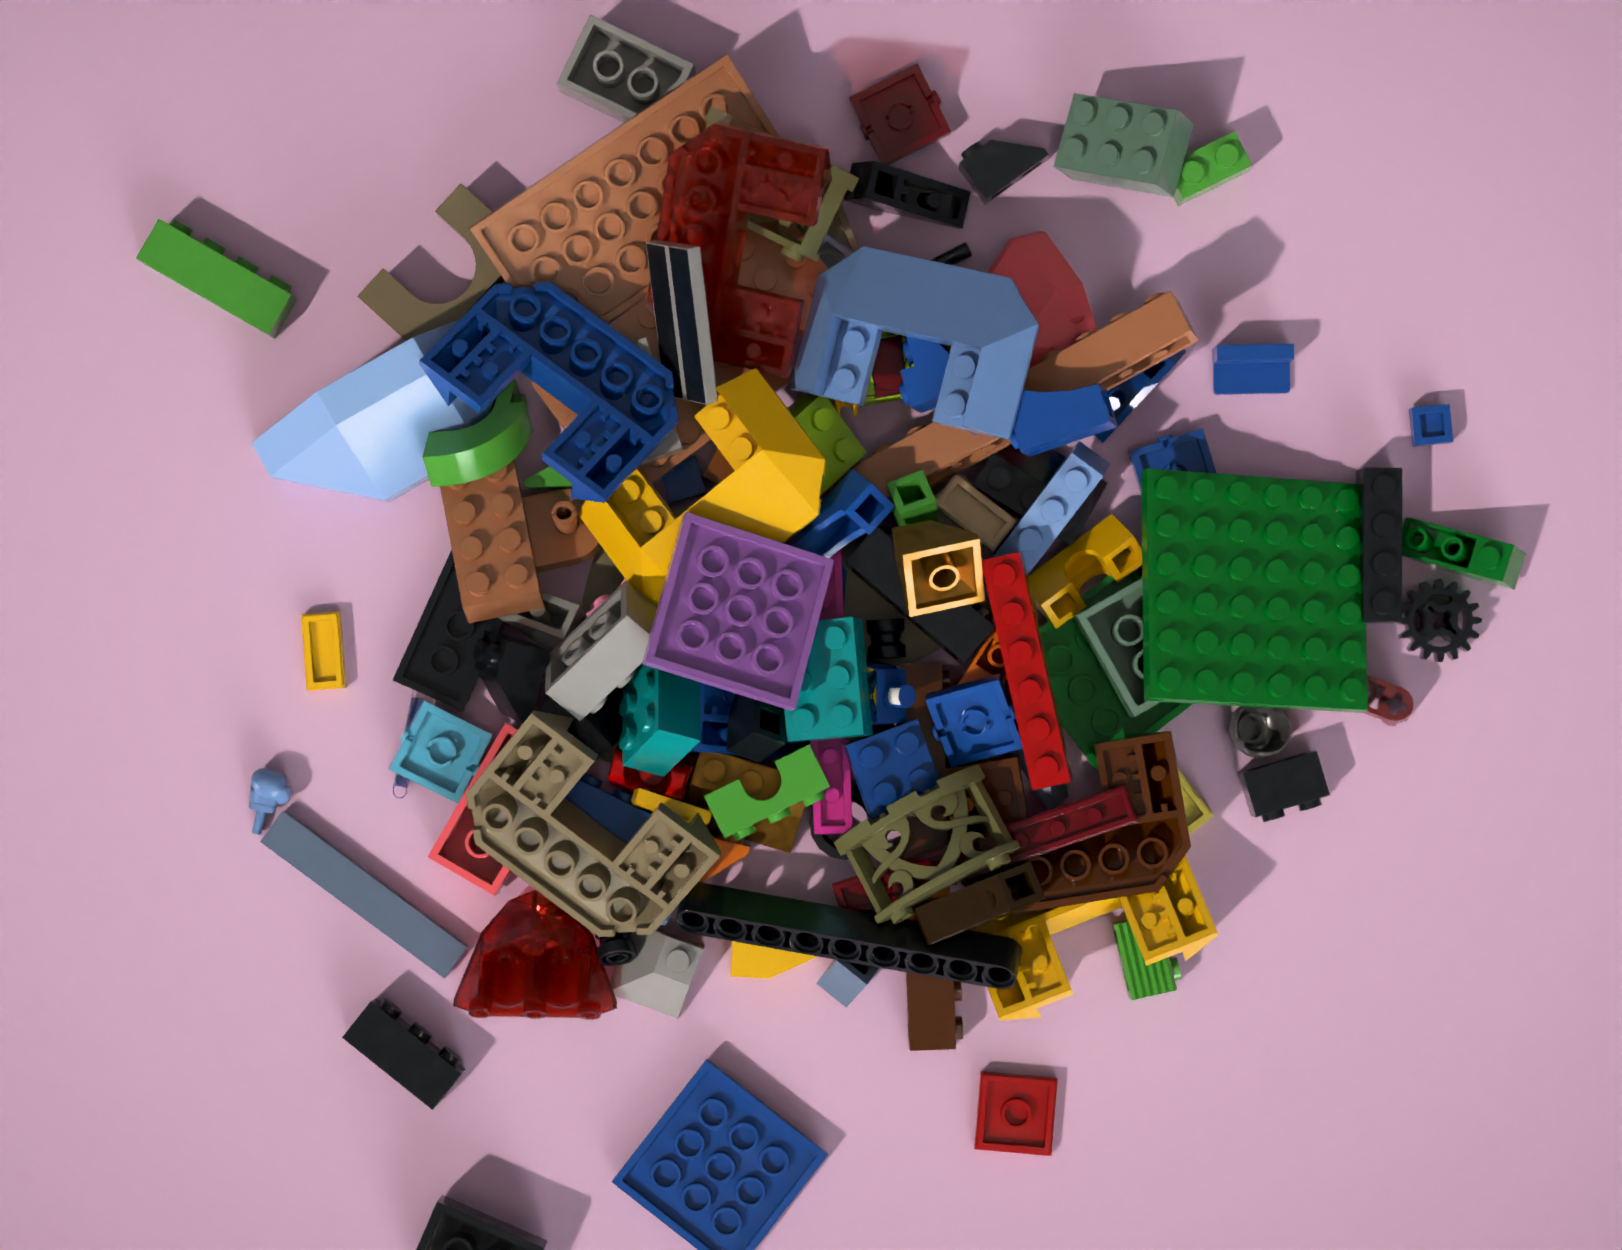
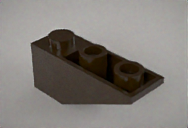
(979, 903)

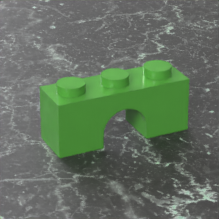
(738, 811)

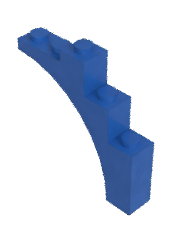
(1042, 419)

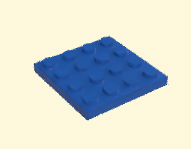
(719, 1164)

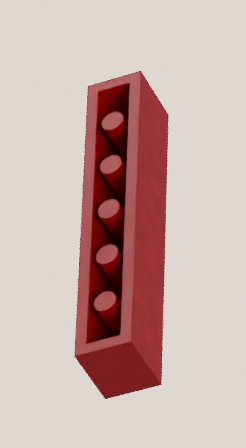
(1027, 670)

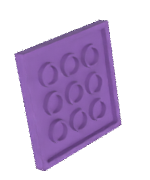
(738, 611)

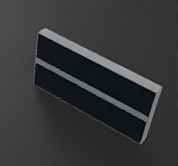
(682, 319)

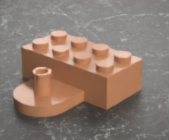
(509, 538)

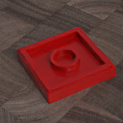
(1015, 1113)

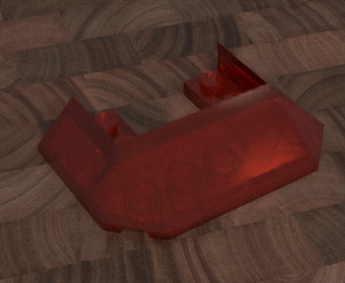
(707, 205)

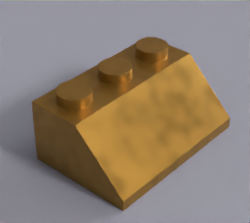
(760, 781)

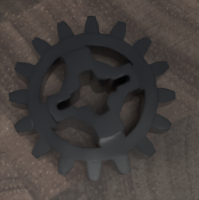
(1451, 632)

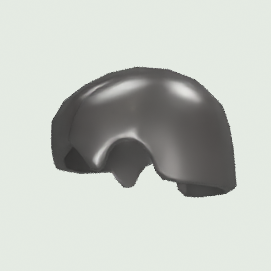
(1260, 730)

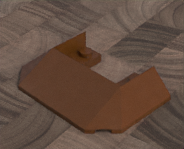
(1116, 862)

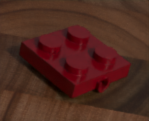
(900, 115)

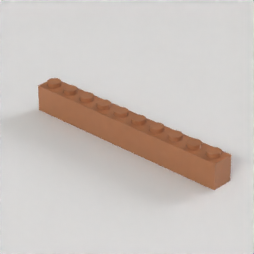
(1101, 357)

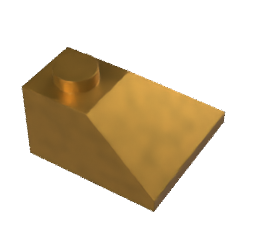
(938, 566)

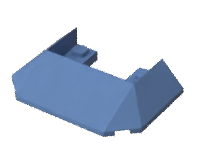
(930, 301)

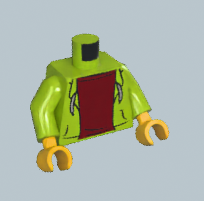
(885, 373)

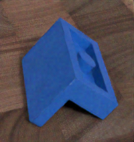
(1252, 369)

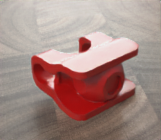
(670, 785)

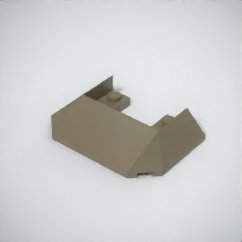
(566, 853)

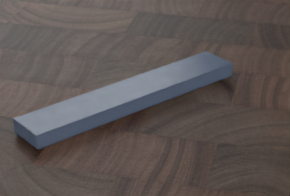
(364, 894)

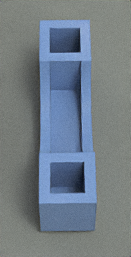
(1055, 505)

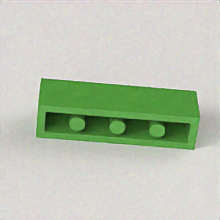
(217, 278)

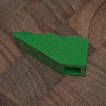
(1462, 553)

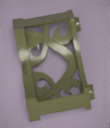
(830, 203)
(873, 837)

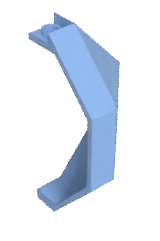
(367, 427)

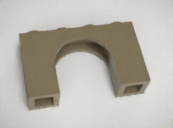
(413, 316)

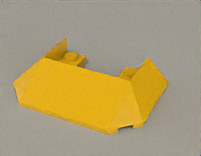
(768, 493)
(1161, 922)

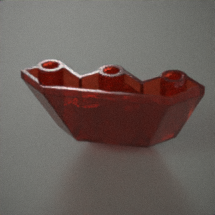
(535, 966)

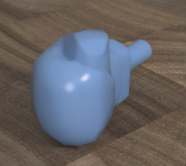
(266, 792)

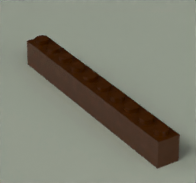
(930, 999)

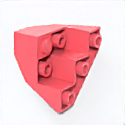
(1048, 289)

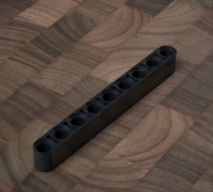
(847, 936)

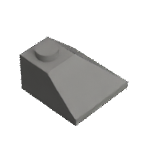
(659, 973)

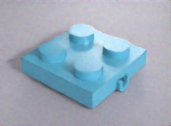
(440, 751)

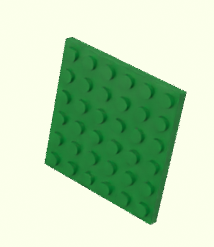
(1252, 592)

